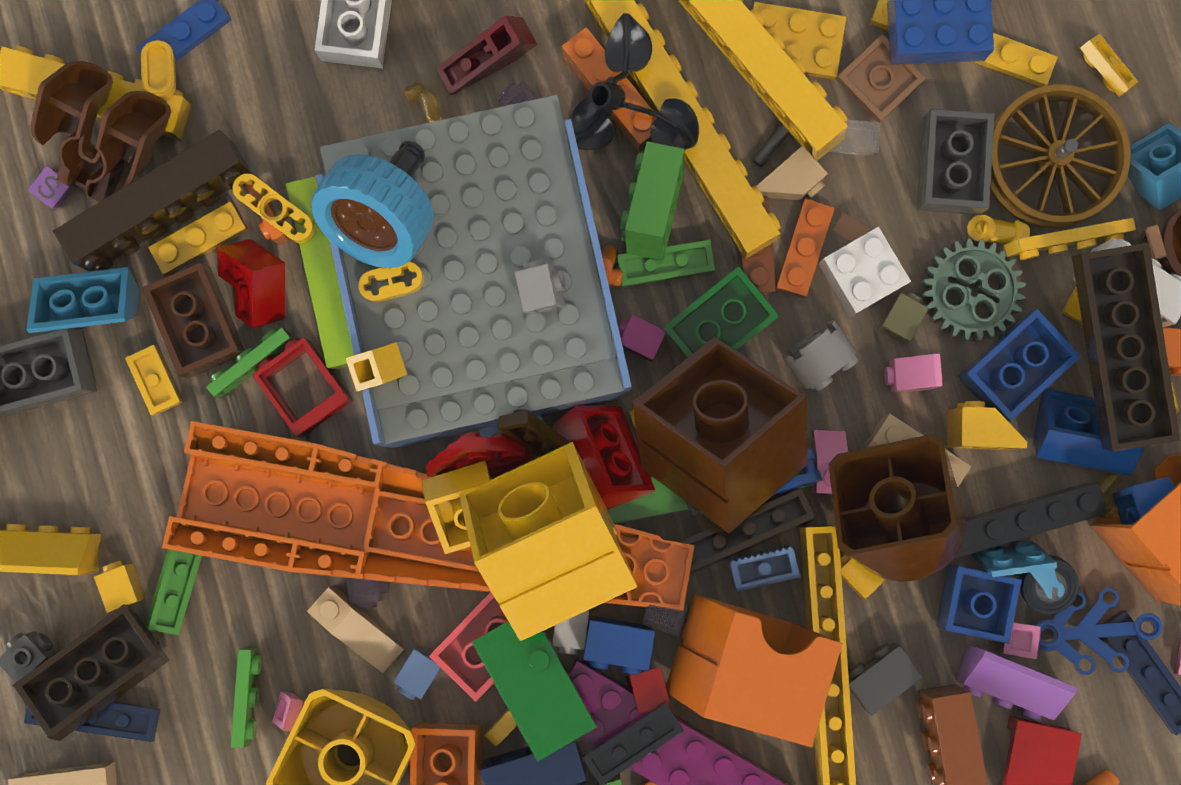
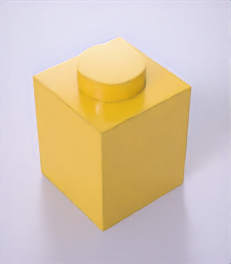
(376, 366)
(119, 586)

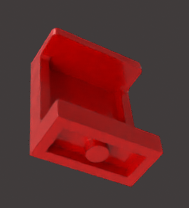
(1040, 753)

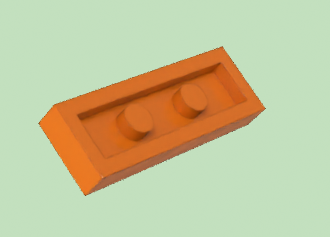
(805, 248)

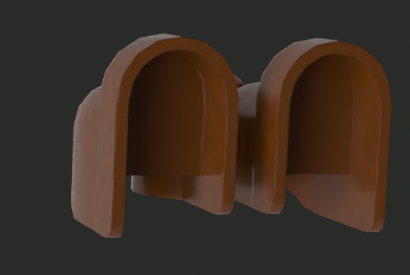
(128, 130)

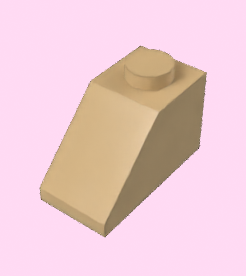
(794, 178)

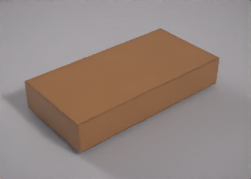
(1153, 236)

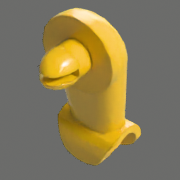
(996, 230)

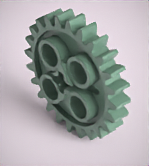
(982, 263)

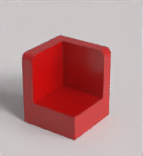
(648, 689)

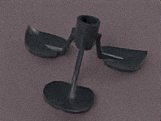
(630, 49)

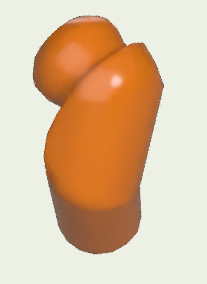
(609, 256)

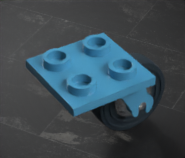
(1047, 580)

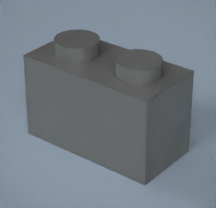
(882, 677)

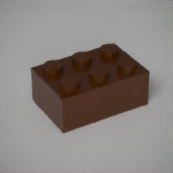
(193, 320)

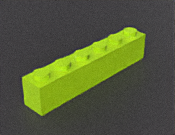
(322, 280)

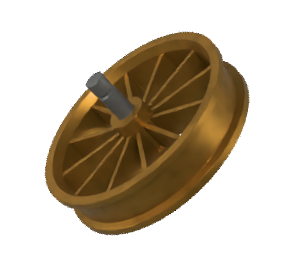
(1057, 155)

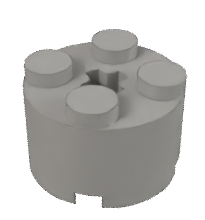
(820, 356)

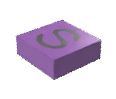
(49, 189)

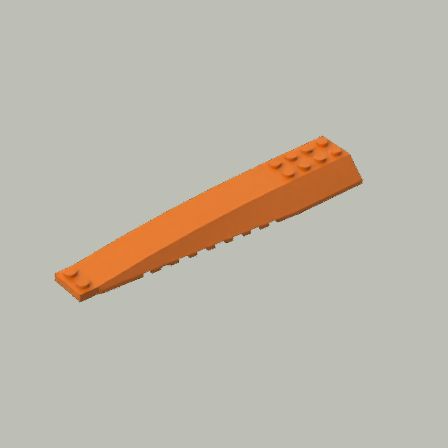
(351, 517)

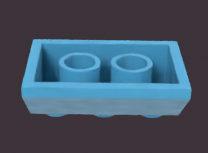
(83, 300)

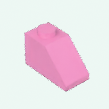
(914, 373)
(825, 447)

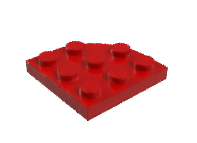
(498, 451)

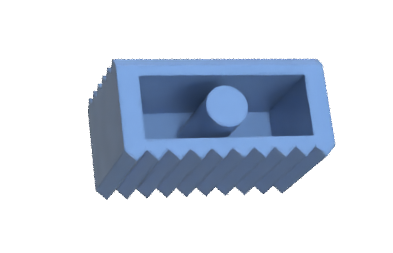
(763, 568)

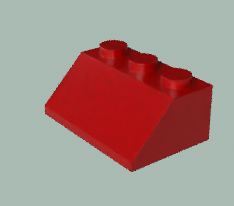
(607, 452)

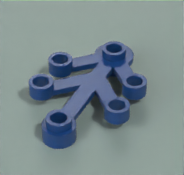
(1089, 632)

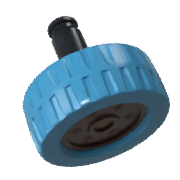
(375, 207)

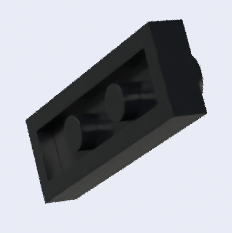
(632, 743)

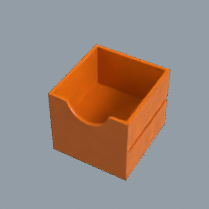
(1153, 542)
(753, 670)

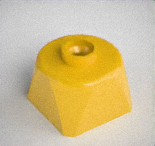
(347, 719)

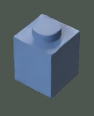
(416, 674)

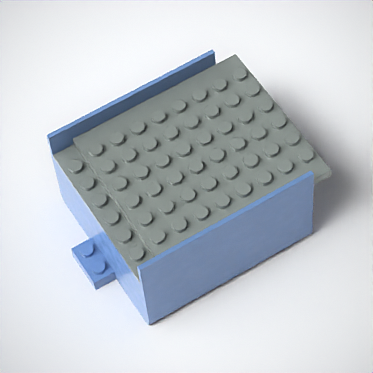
(501, 196)

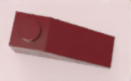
(487, 53)

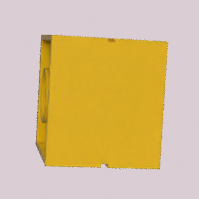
(545, 542)

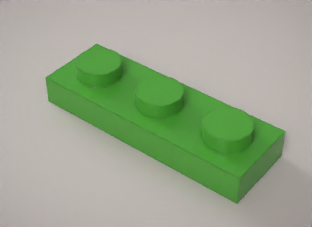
(678, 262)
(228, 379)
(173, 592)
(246, 697)

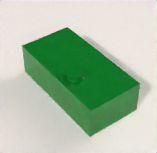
(535, 689)

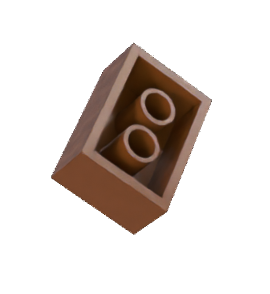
(951, 736)

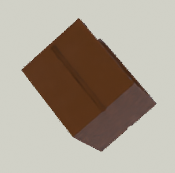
(722, 433)

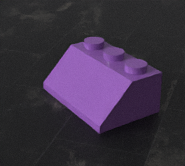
(1013, 684)

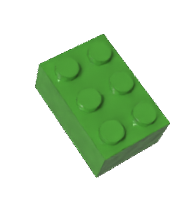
(653, 200)

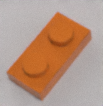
(267, 229)

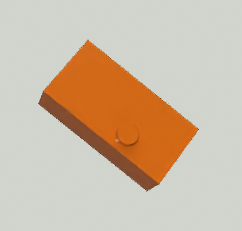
(446, 754)

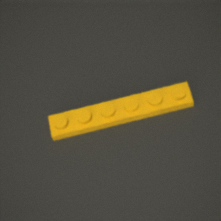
(1008, 55)

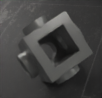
(26, 654)

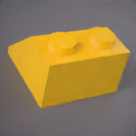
(981, 428)

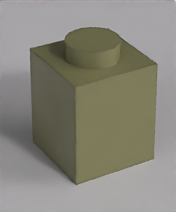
(903, 317)

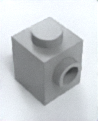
(540, 287)

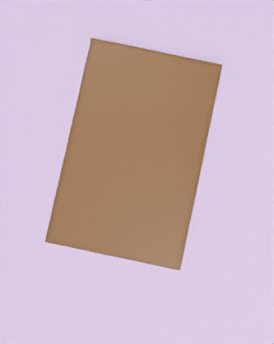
(850, 228)

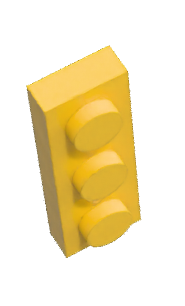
(198, 238)

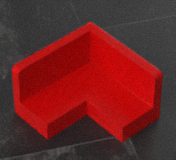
(256, 279)

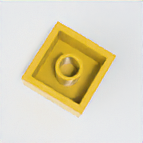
(445, 506)

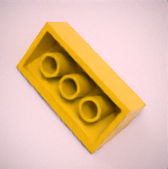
(49, 550)

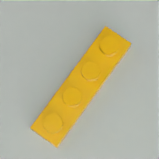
(1058, 241)

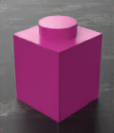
(641, 337)

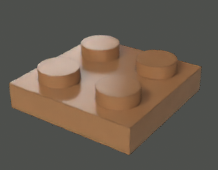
(876, 82)

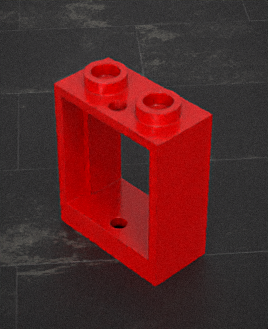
(322, 412)

